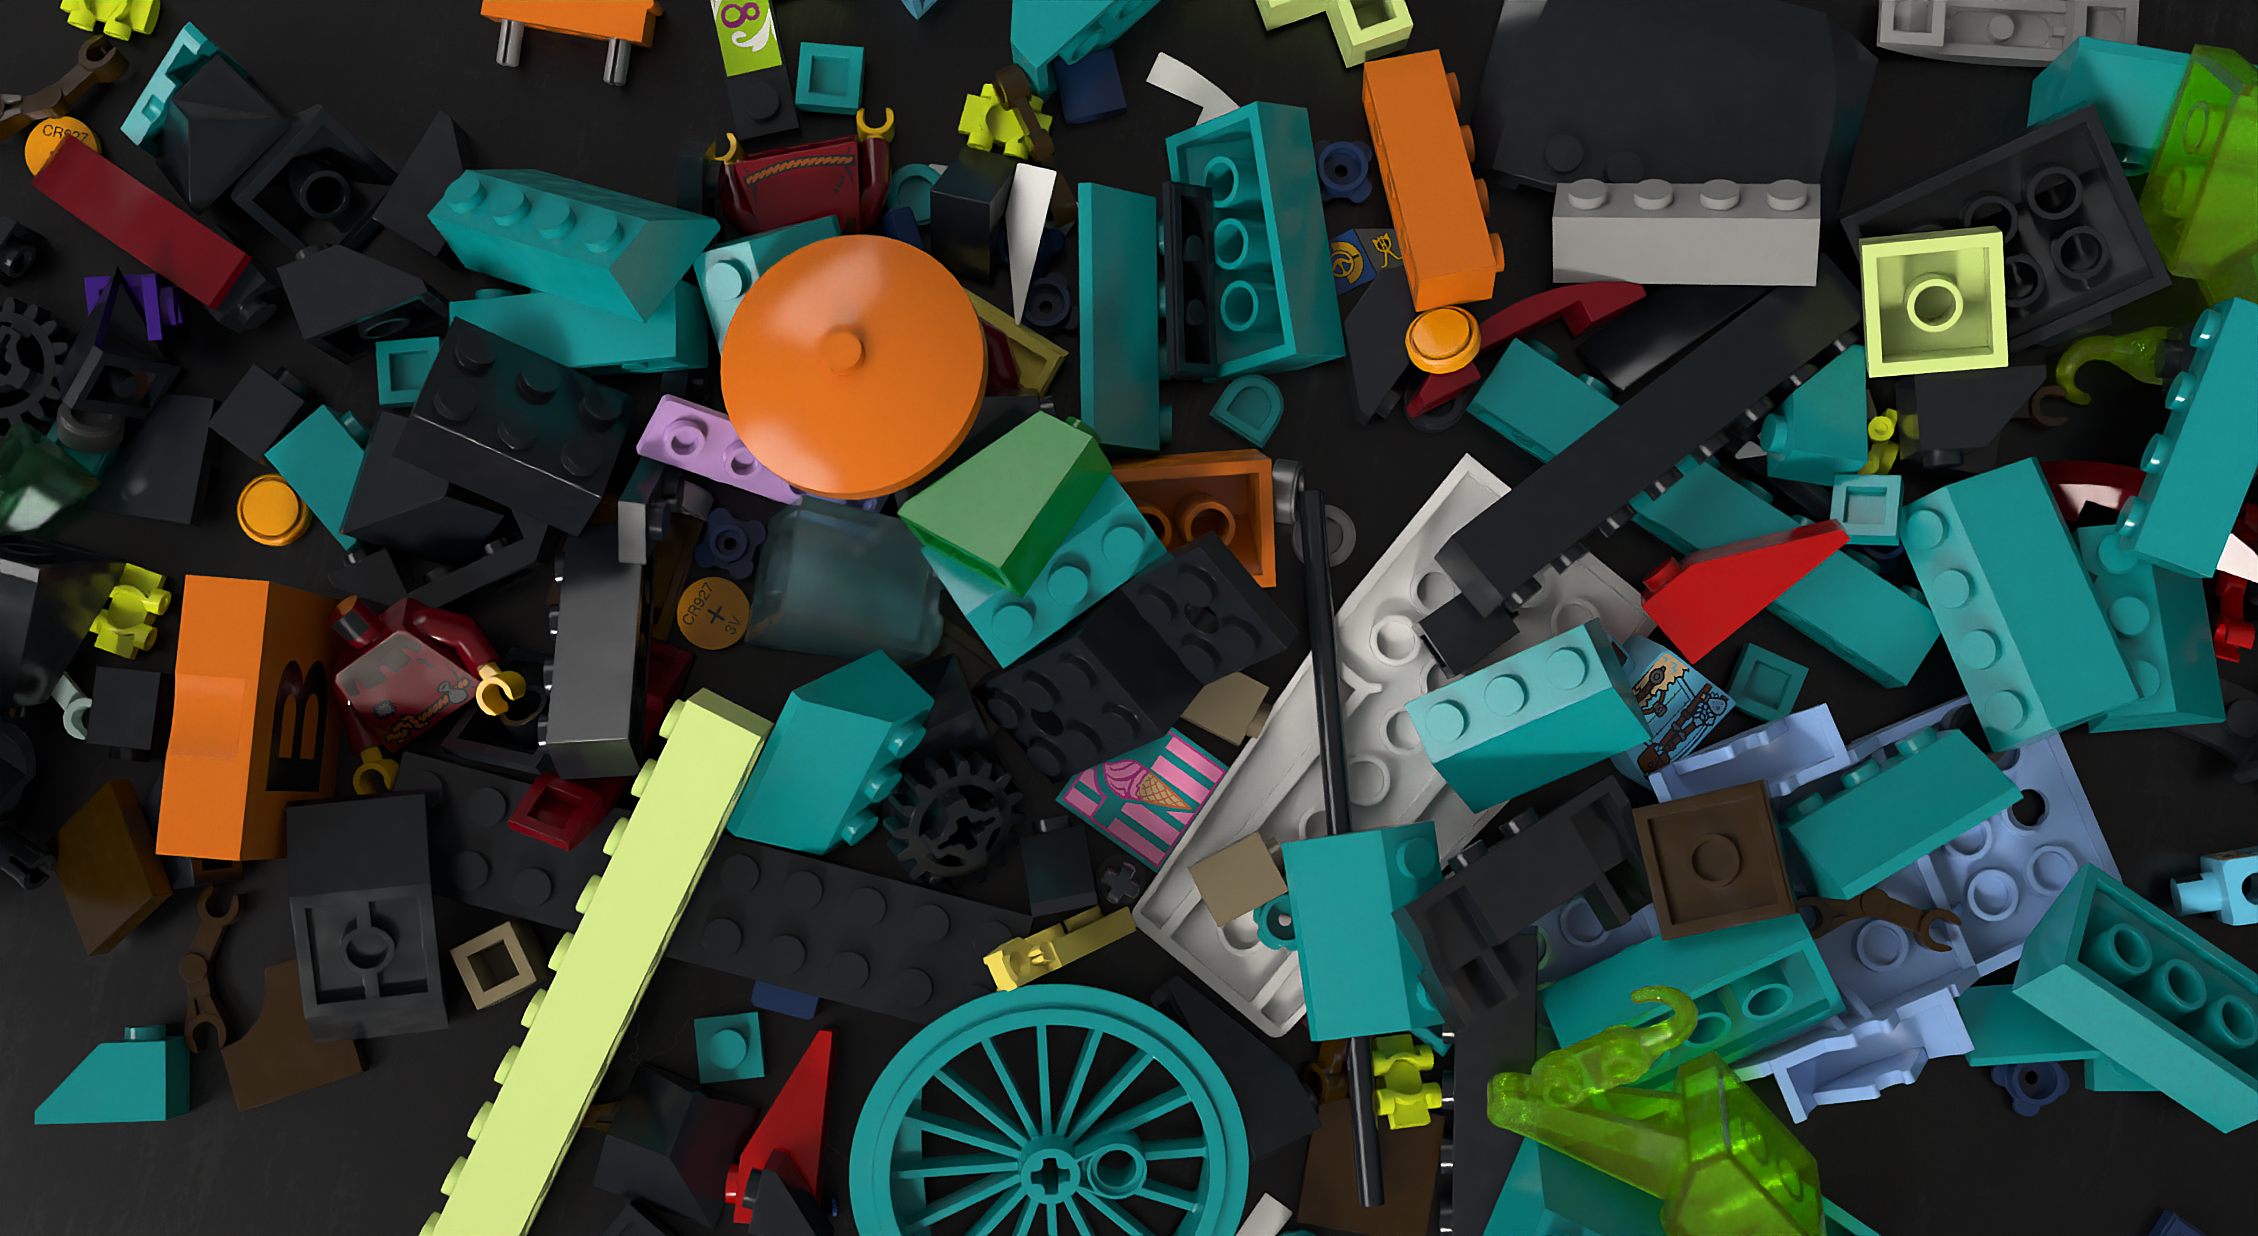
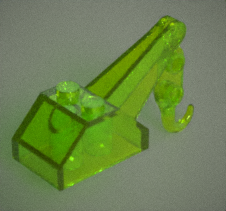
(2195, 204)
(1699, 1148)

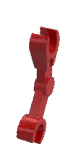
(2231, 628)

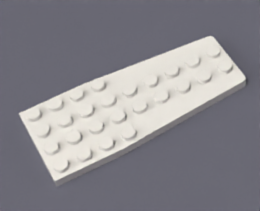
(1382, 666)

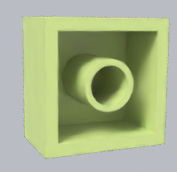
(1934, 301)

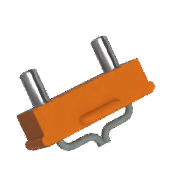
(614, 21)

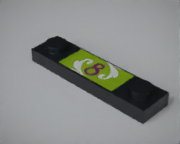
(755, 70)

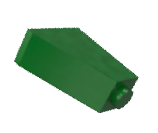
(1012, 500)

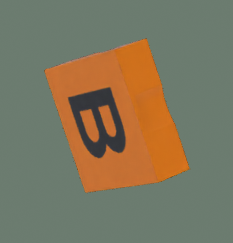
(248, 717)

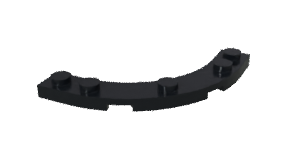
(655, 485)

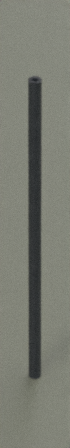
(1338, 815)

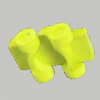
(118, 15)
(989, 123)
(1881, 450)
(132, 611)
(1399, 1081)

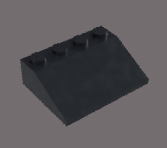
(2064, 218)

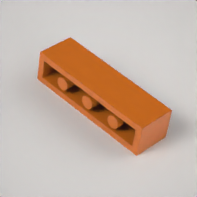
(1430, 180)

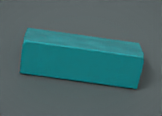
(2013, 1031)

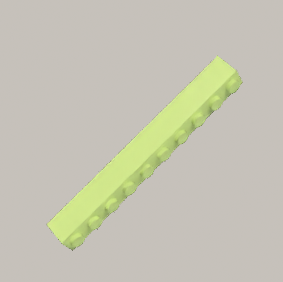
(603, 968)

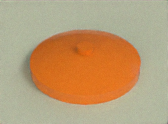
(854, 367)

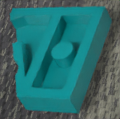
(183, 60)

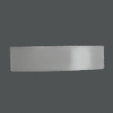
(2001, 30)

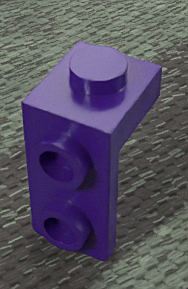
(159, 301)

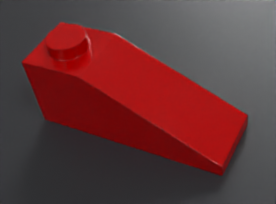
(1728, 584)
(794, 1124)

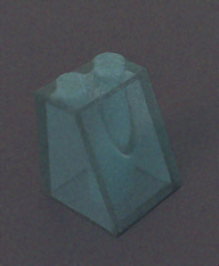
(843, 585)

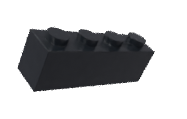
(599, 658)

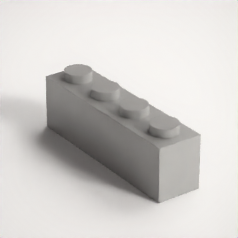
(1686, 233)

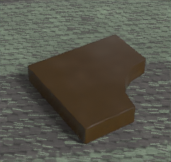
(279, 1050)

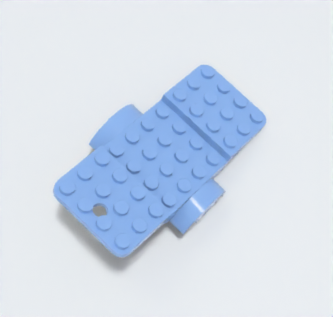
(1895, 991)

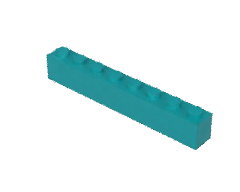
(1835, 604)

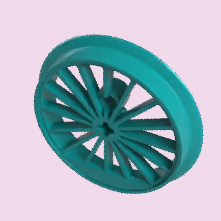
(887, 1141)

